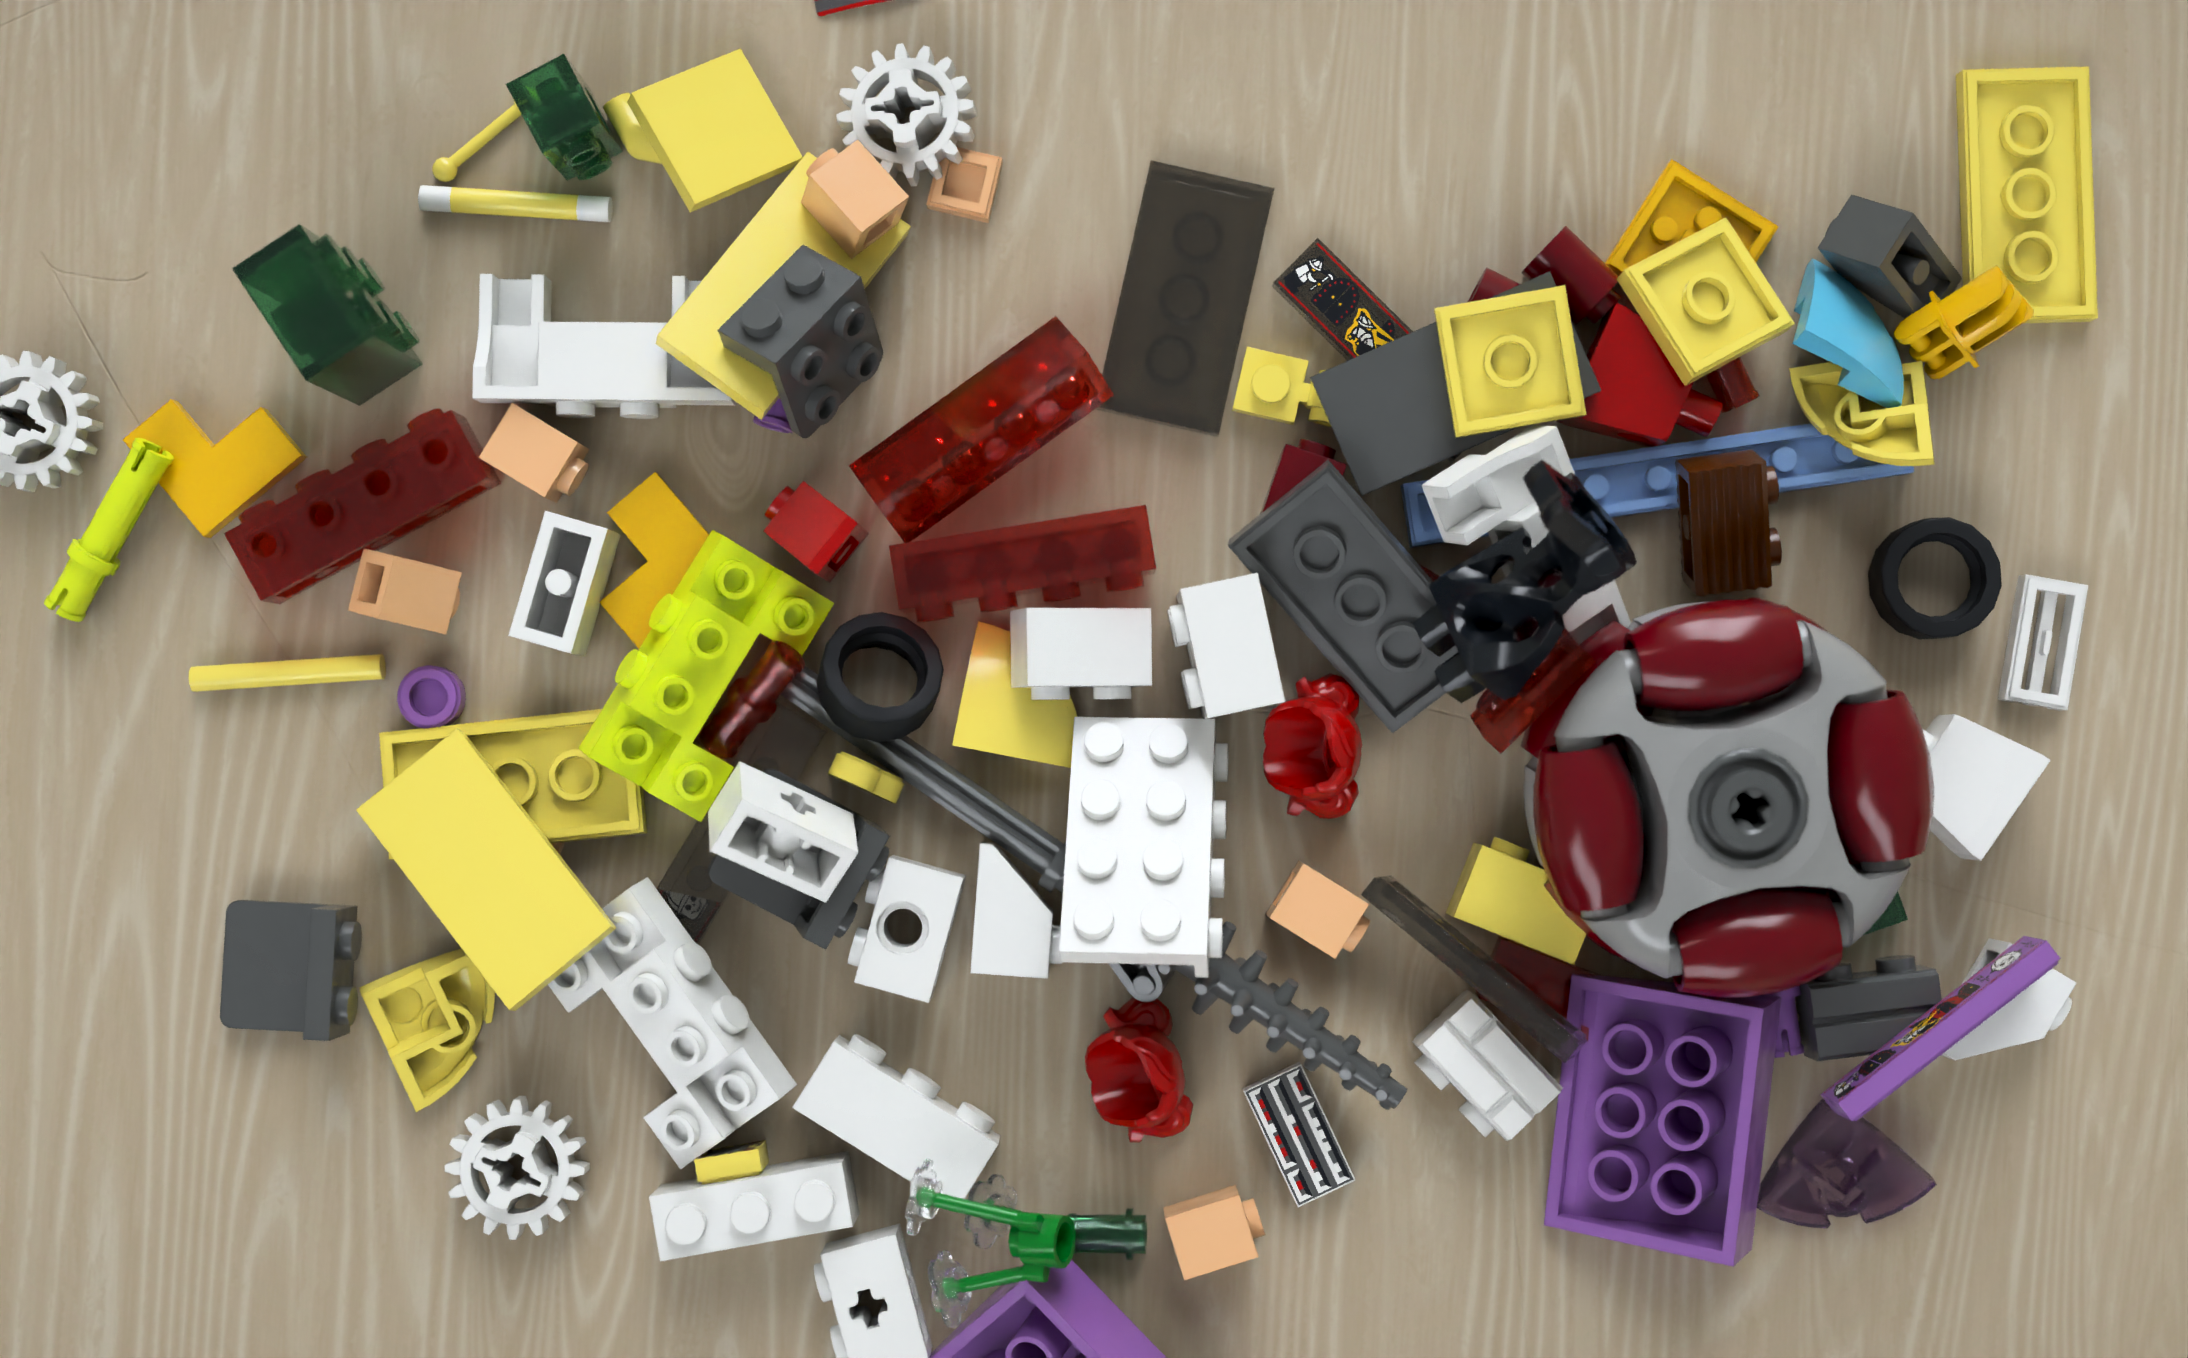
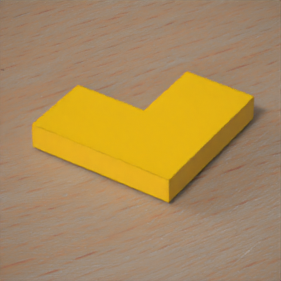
(1679, 207)
(220, 479)
(667, 539)

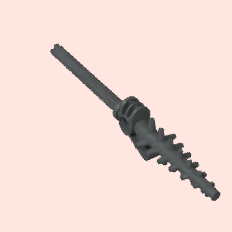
(1228, 978)

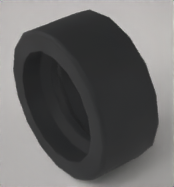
(1983, 571)
(887, 633)

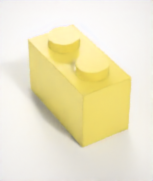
(1510, 900)

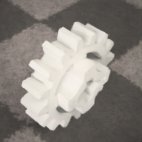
(932, 113)
(43, 401)
(542, 1177)

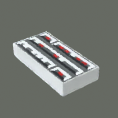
(1298, 1134)

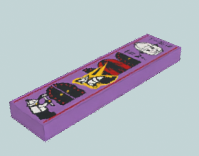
(1940, 1027)

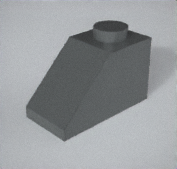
(1888, 255)

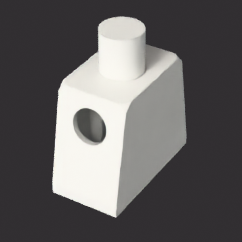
(1976, 783)

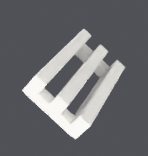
(2018, 640)

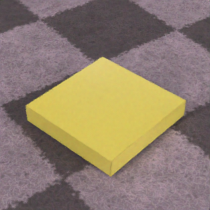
(714, 129)
(1705, 301)
(1510, 361)

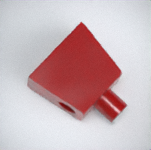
(1639, 387)

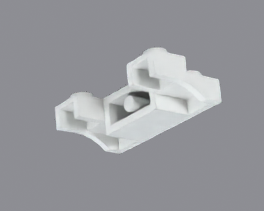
(577, 364)
(1491, 497)
(682, 1019)

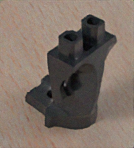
(1497, 620)

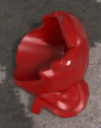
(1315, 747)
(1139, 1072)

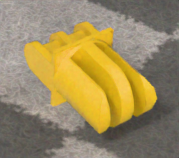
(1958, 326)

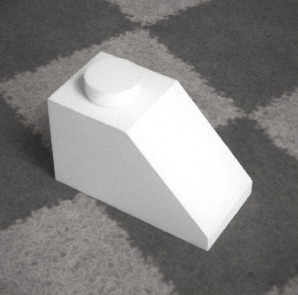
(1010, 921)
(2021, 1020)

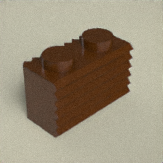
(1727, 522)

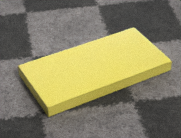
(2029, 185)
(745, 266)
(543, 769)
(486, 869)

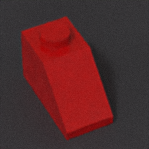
(813, 530)

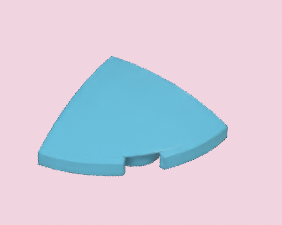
(1847, 331)

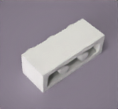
(897, 1116)
(756, 1209)

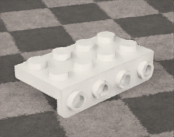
(1144, 843)

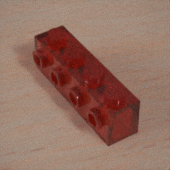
(981, 429)
(362, 506)
(1023, 560)

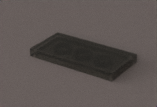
(1185, 297)

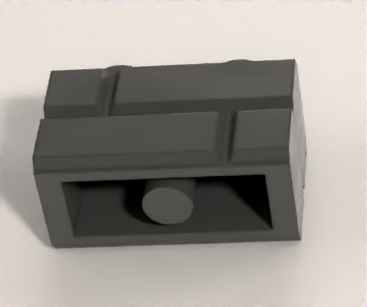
(1862, 1011)

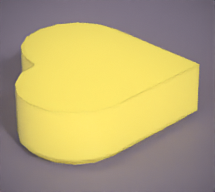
(866, 777)

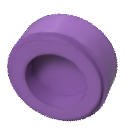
(431, 697)

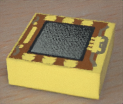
(732, 1162)

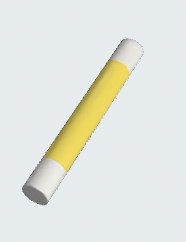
(515, 203)

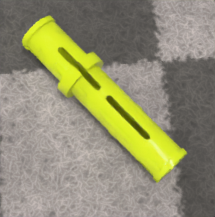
(97, 550)

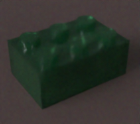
(329, 314)

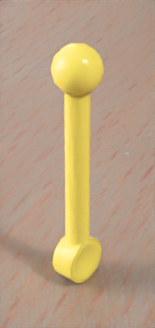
(446, 168)

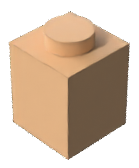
(853, 197)
(536, 454)
(405, 591)
(1320, 911)
(1213, 1231)

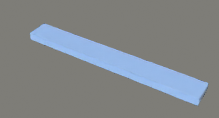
(1646, 477)

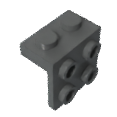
(811, 334)
(810, 916)
(290, 967)

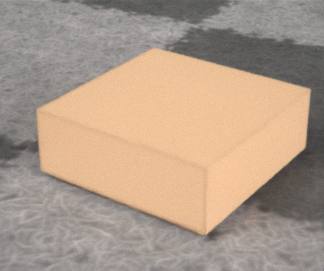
(966, 187)

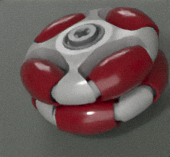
(1719, 829)

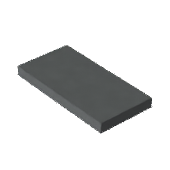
(1395, 404)
(1348, 591)

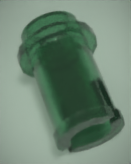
(1111, 1233)

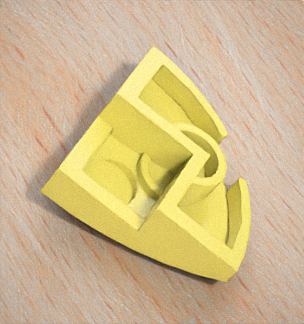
(1871, 431)
(1005, 718)
(431, 1021)

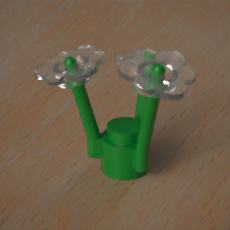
(990, 1210)

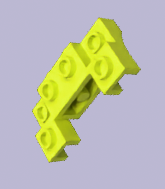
(686, 666)

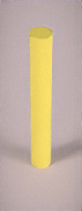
(287, 672)

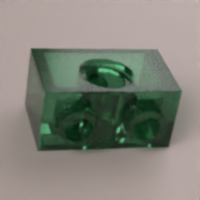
(565, 119)

